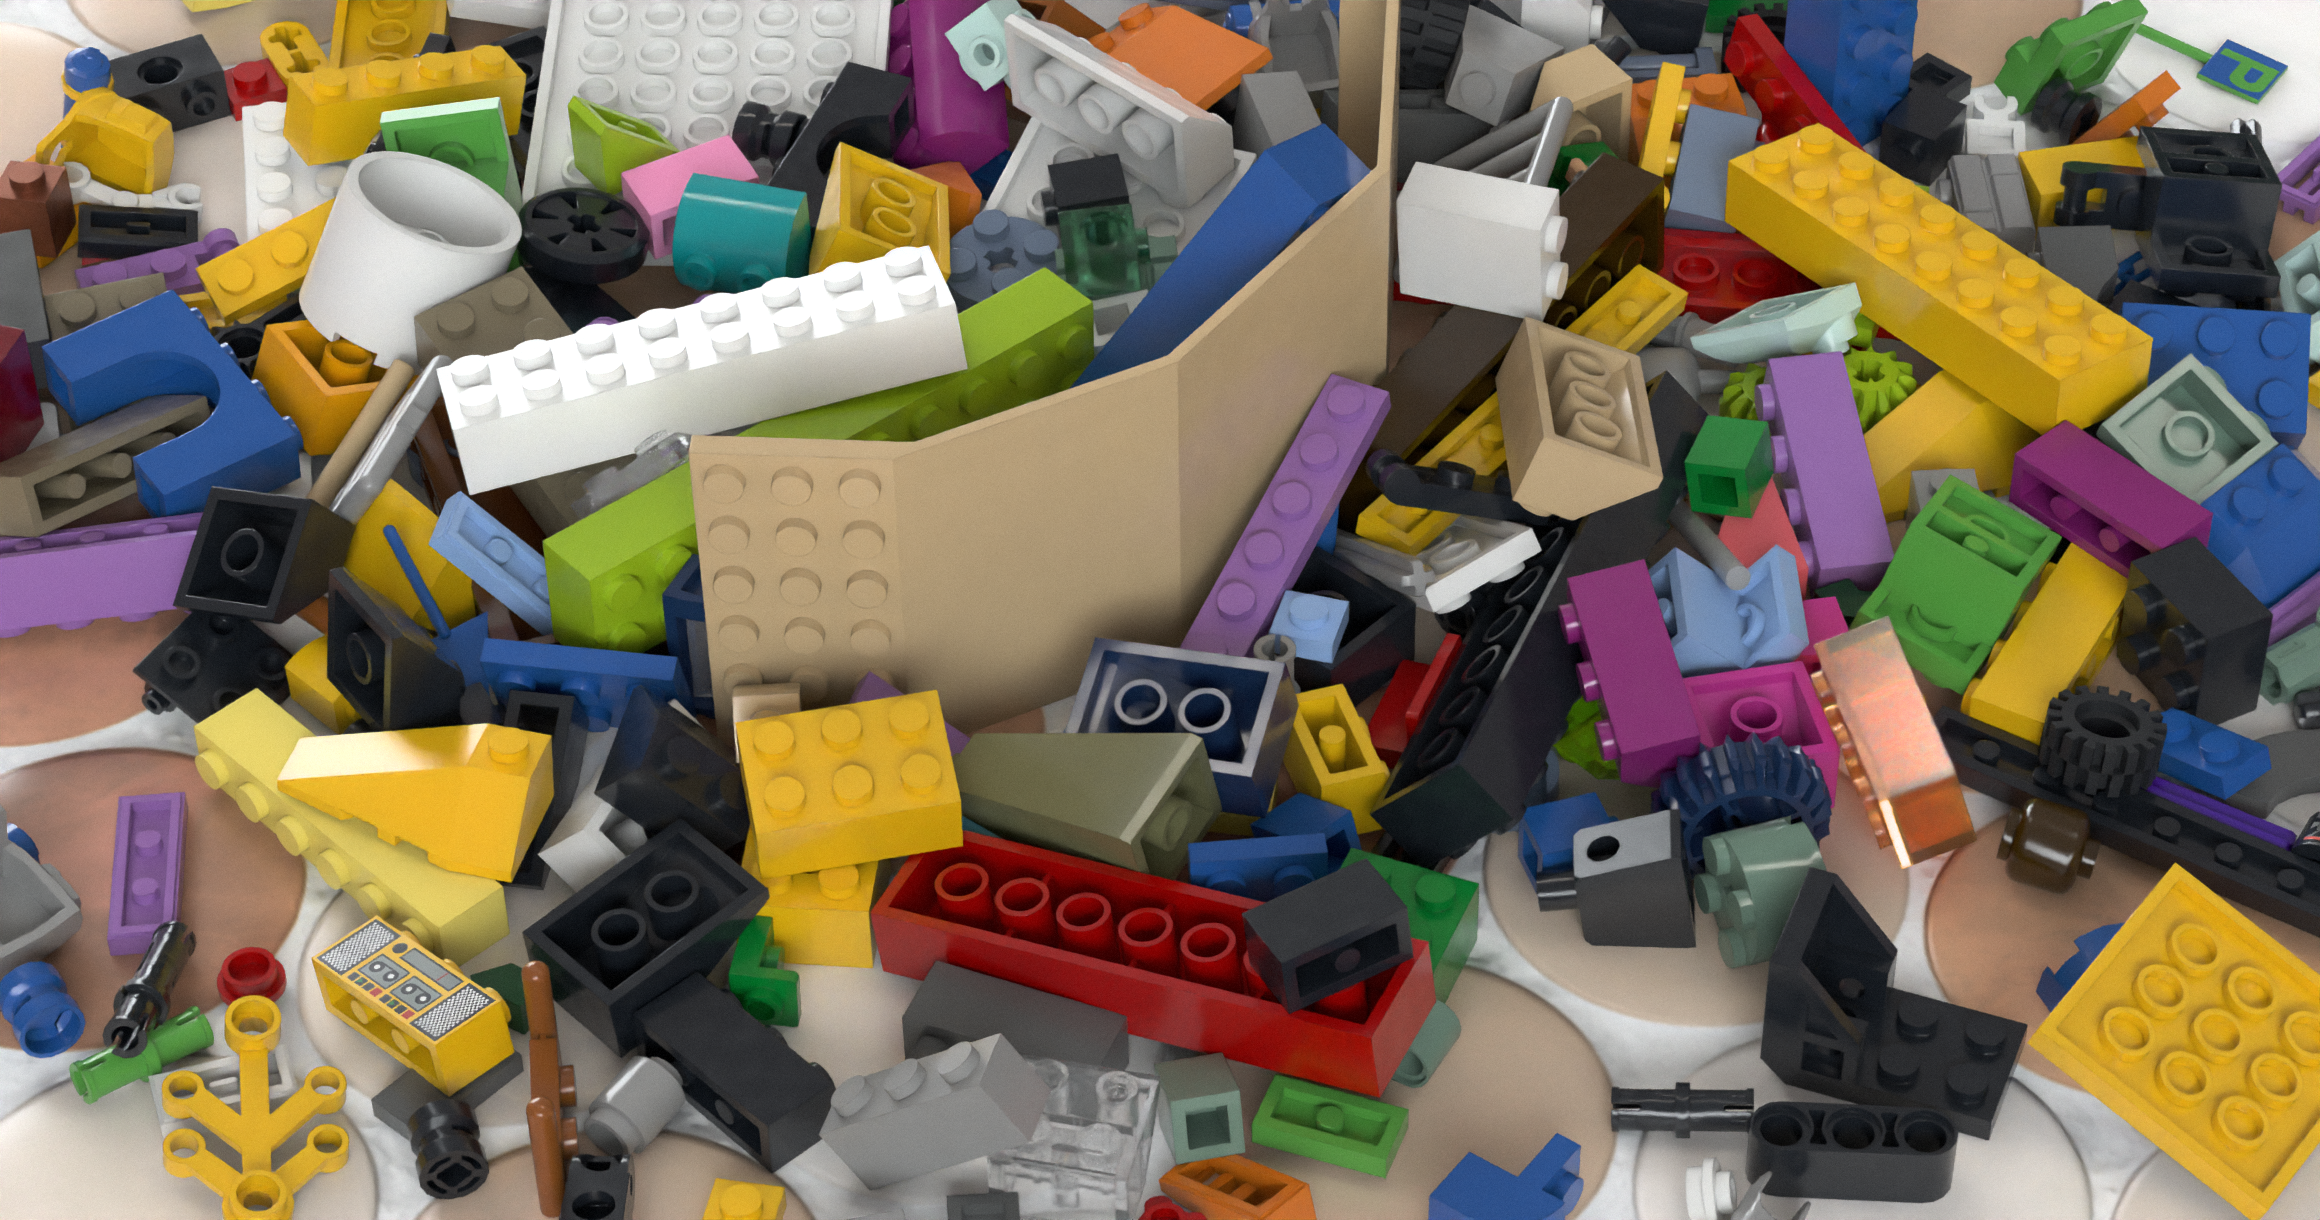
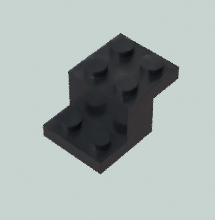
(2208, 213)

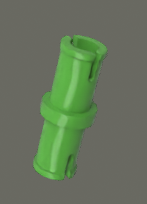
(168, 1043)

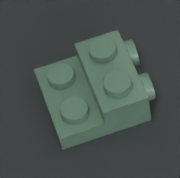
(2188, 431)

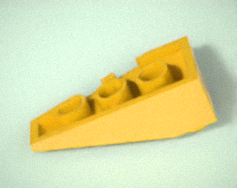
(1941, 429)
(451, 790)

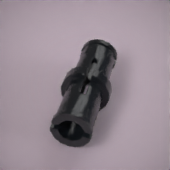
(1681, 1110)

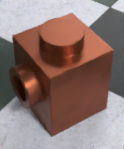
(38, 200)

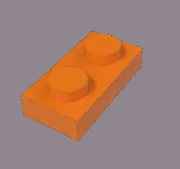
(2141, 109)

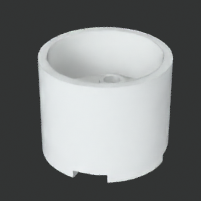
(400, 244)

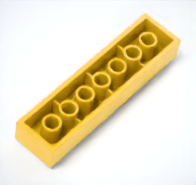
(1938, 280)

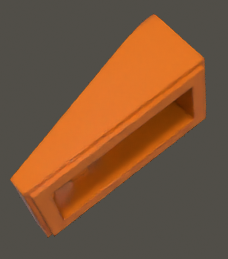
(1258, 1192)

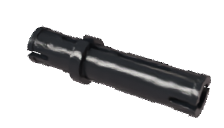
(146, 997)

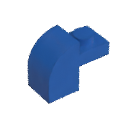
(1486, 1192)

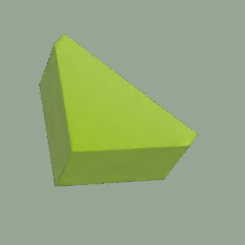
(612, 143)

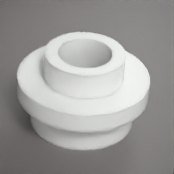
(1710, 1191)

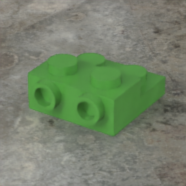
(2074, 49)

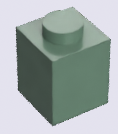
(1200, 1108)

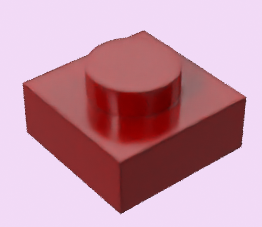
(252, 85)

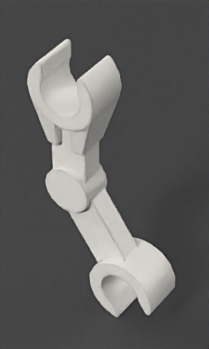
(178, 197)

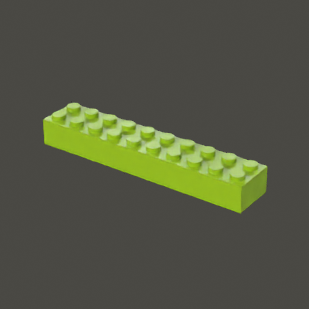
(618, 562)

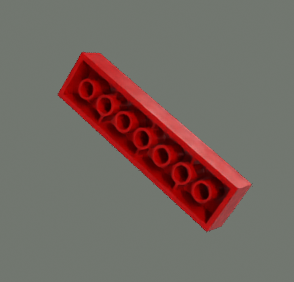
(1144, 950)

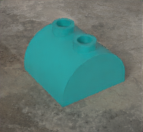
(739, 235)

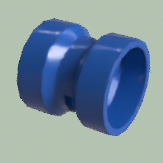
(32, 1001)

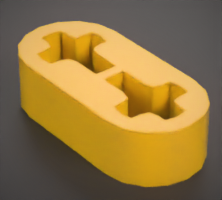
(303, 52)

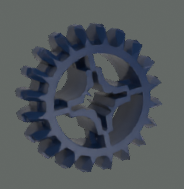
(1743, 787)

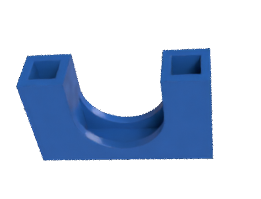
(167, 351)

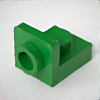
(760, 978)

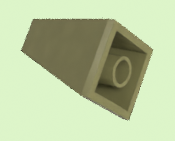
(1093, 794)

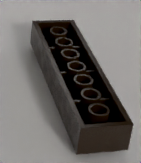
(1452, 371)

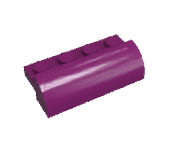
(950, 109)

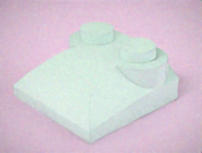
(1785, 327)

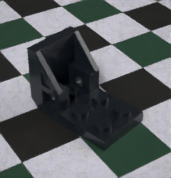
(1855, 1038)

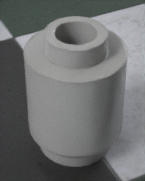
(635, 1106)

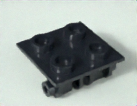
(211, 665)

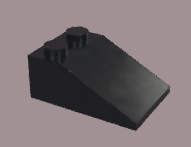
(643, 930)

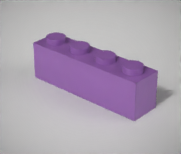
(1824, 470)
(93, 573)

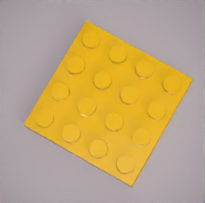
(2199, 1041)

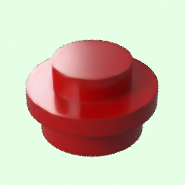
(251, 973)

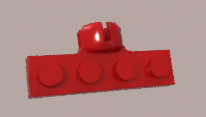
(1777, 84)

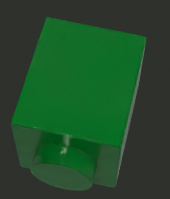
(1729, 466)

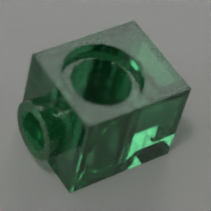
(1103, 249)

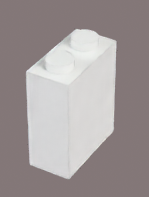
(1480, 241)

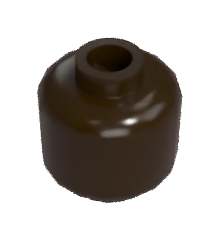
(2048, 845)

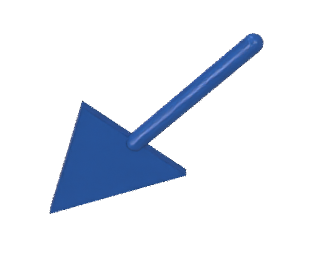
(459, 644)

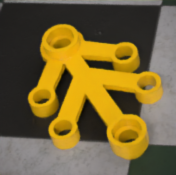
(256, 1130)

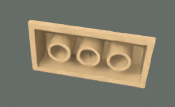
(1574, 423)

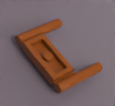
(552, 1090)

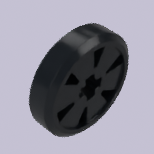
(582, 236)

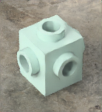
(982, 42)

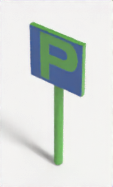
(2230, 68)

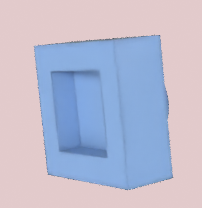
(1312, 624)

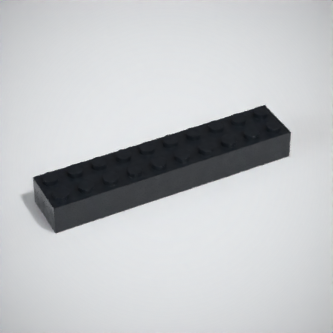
(1514, 671)

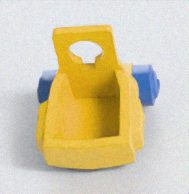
(106, 133)

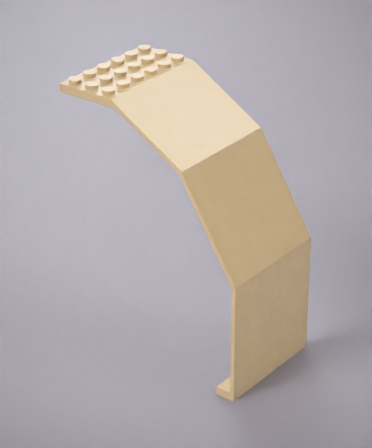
(1064, 520)

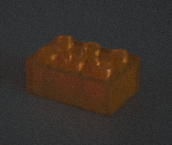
(1891, 744)

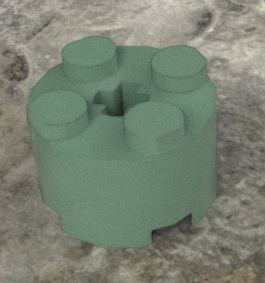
(1754, 884)

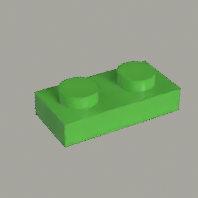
(1330, 1126)

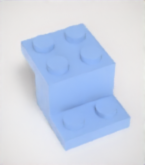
(1730, 628)

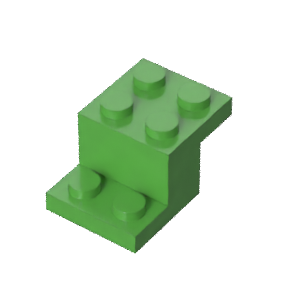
(465, 136)
(1958, 581)

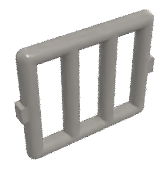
(1537, 151)
(389, 445)

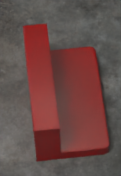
(1407, 701)

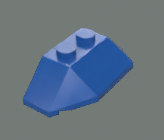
(2269, 524)

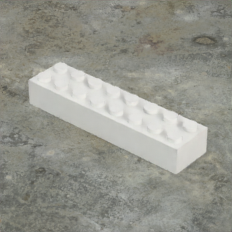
(701, 367)

